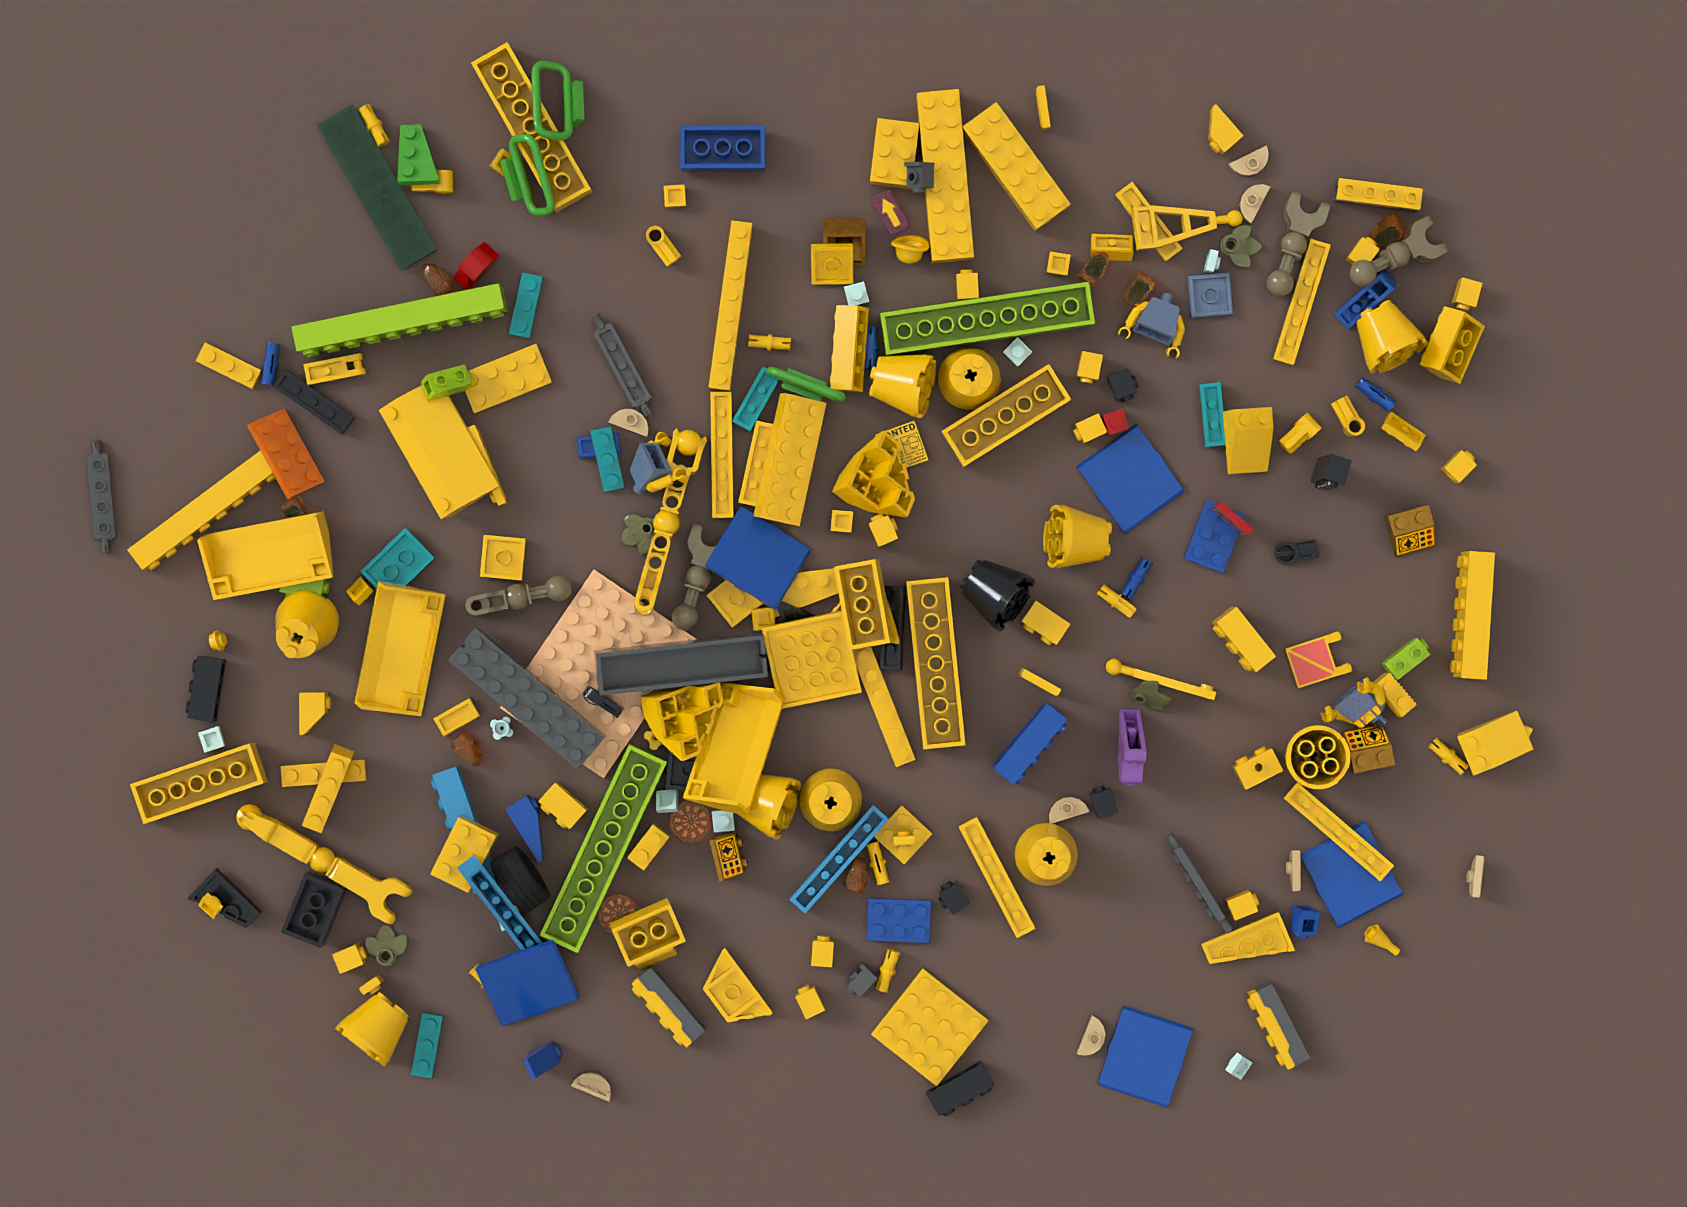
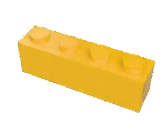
(849, 348)
(328, 788)

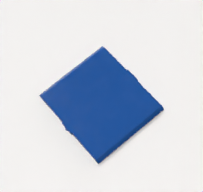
(1130, 479)
(758, 558)
(1344, 884)
(527, 982)
(1145, 1056)

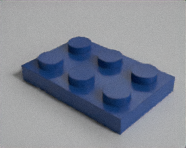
(1212, 540)
(898, 920)

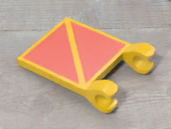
(1313, 660)

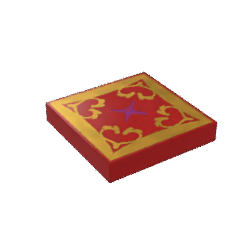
(1232, 519)

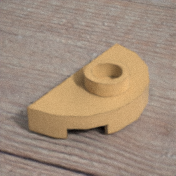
(1251, 163)
(1252, 200)
(630, 420)
(1066, 808)
(1293, 868)
(1474, 876)
(1092, 1038)
(593, 1084)

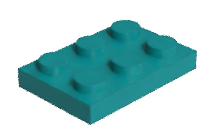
(399, 561)

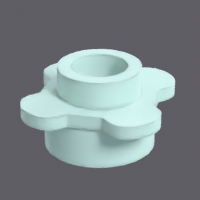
(496, 724)

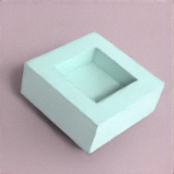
(1212, 261)
(856, 294)
(1017, 352)
(212, 739)
(667, 801)
(723, 821)
(1238, 1066)

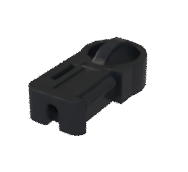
(1300, 551)
(602, 701)

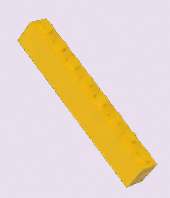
(730, 306)
(201, 512)

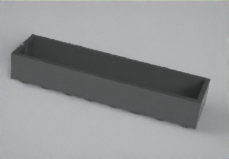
(680, 663)
(527, 698)

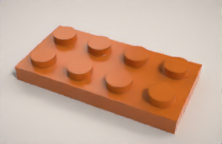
(285, 453)

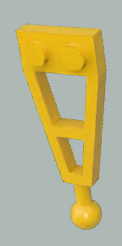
(1146, 231)
(1115, 667)

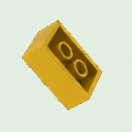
(892, 147)
(1452, 345)
(1242, 639)
(464, 841)
(647, 932)

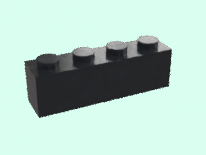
(1330, 471)

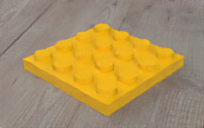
(811, 659)
(929, 1027)

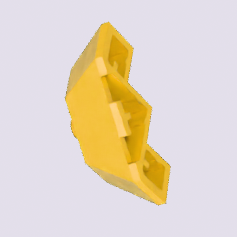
(877, 479)
(682, 716)

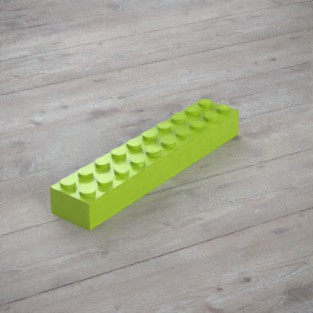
(400, 319)
(987, 319)
(604, 848)

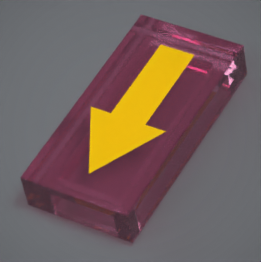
(890, 212)

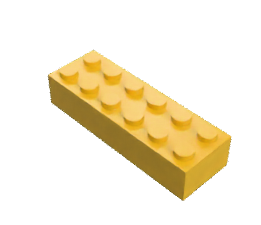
(1015, 167)
(1006, 415)
(789, 459)
(1473, 615)
(199, 783)

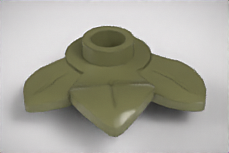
(1243, 246)
(636, 532)
(1148, 694)
(386, 942)

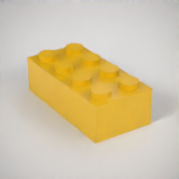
(864, 604)

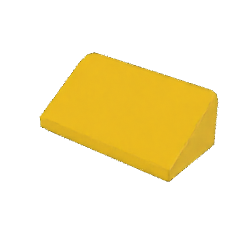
(1115, 246)
(657, 958)

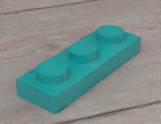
(526, 305)
(755, 400)
(1212, 414)
(607, 458)
(427, 1045)

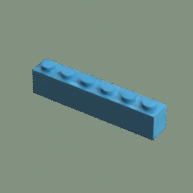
(456, 802)
(839, 858)
(498, 903)

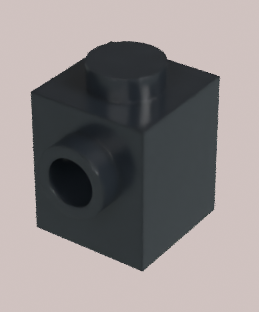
(1123, 385)
(1103, 801)
(952, 897)

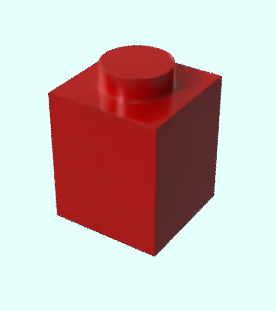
(1115, 422)

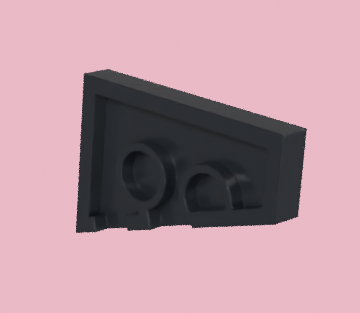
(235, 903)

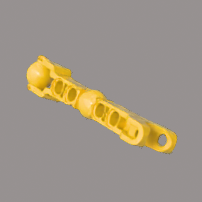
(667, 521)
(324, 861)

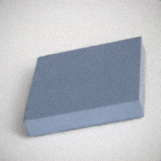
(1210, 295)

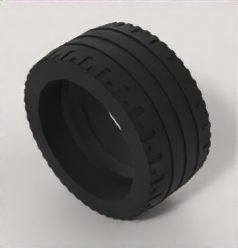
(520, 879)

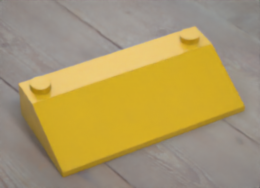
(439, 451)
(267, 555)
(399, 649)
(735, 749)

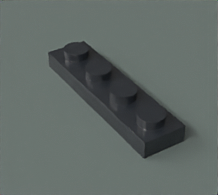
(313, 401)
(892, 654)

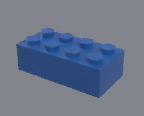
(722, 148)
(1029, 743)

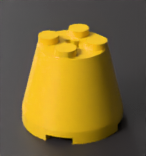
(1388, 337)
(904, 382)
(961, 391)
(1075, 537)
(305, 623)
(1327, 766)
(821, 787)
(773, 804)
(1033, 847)
(375, 1027)

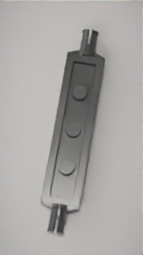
(622, 365)
(100, 496)
(1192, 876)

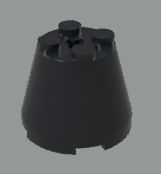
(997, 592)

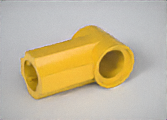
(445, 187)
(663, 247)
(1346, 414)
(1303, 430)

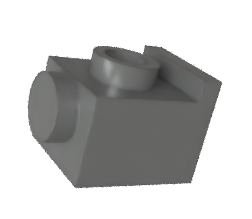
(920, 175)
(861, 980)

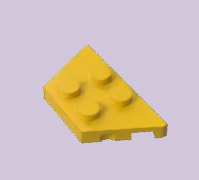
(733, 991)

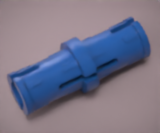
(871, 348)
(270, 363)
(1375, 394)
(1136, 578)

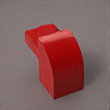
(476, 265)

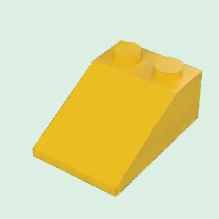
(1248, 439)
(1494, 742)

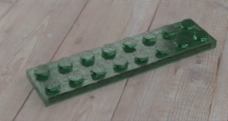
(377, 187)

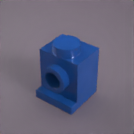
(1304, 921)

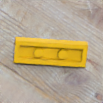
(229, 365)

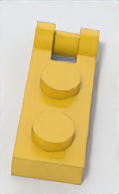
(333, 369)

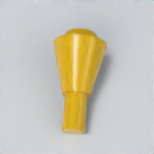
(1377, 937)

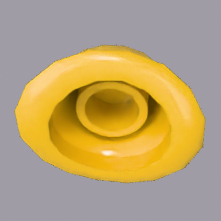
(910, 248)

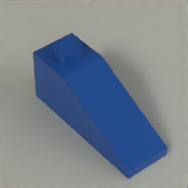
(1366, 298)
(527, 821)
(542, 1059)

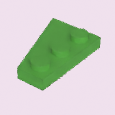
(415, 159)

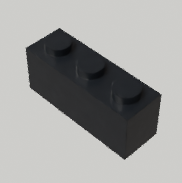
(206, 688)
(960, 1089)

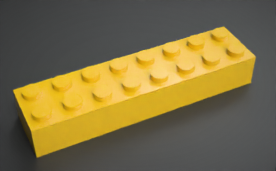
(512, 96)
(949, 199)
(935, 663)

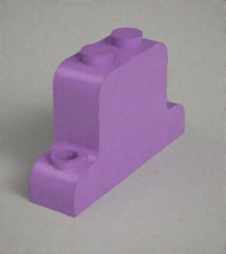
(1131, 747)

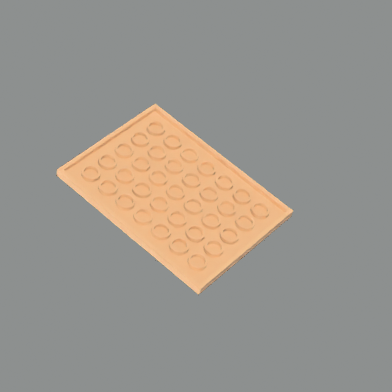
(599, 619)

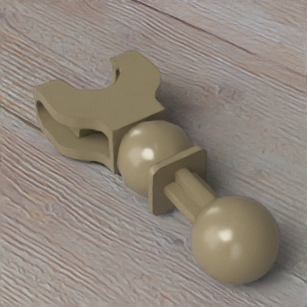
(1294, 242)
(1398, 254)
(697, 579)
(518, 596)

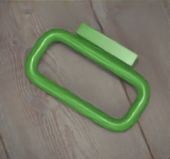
(572, 98)
(517, 178)
(805, 385)

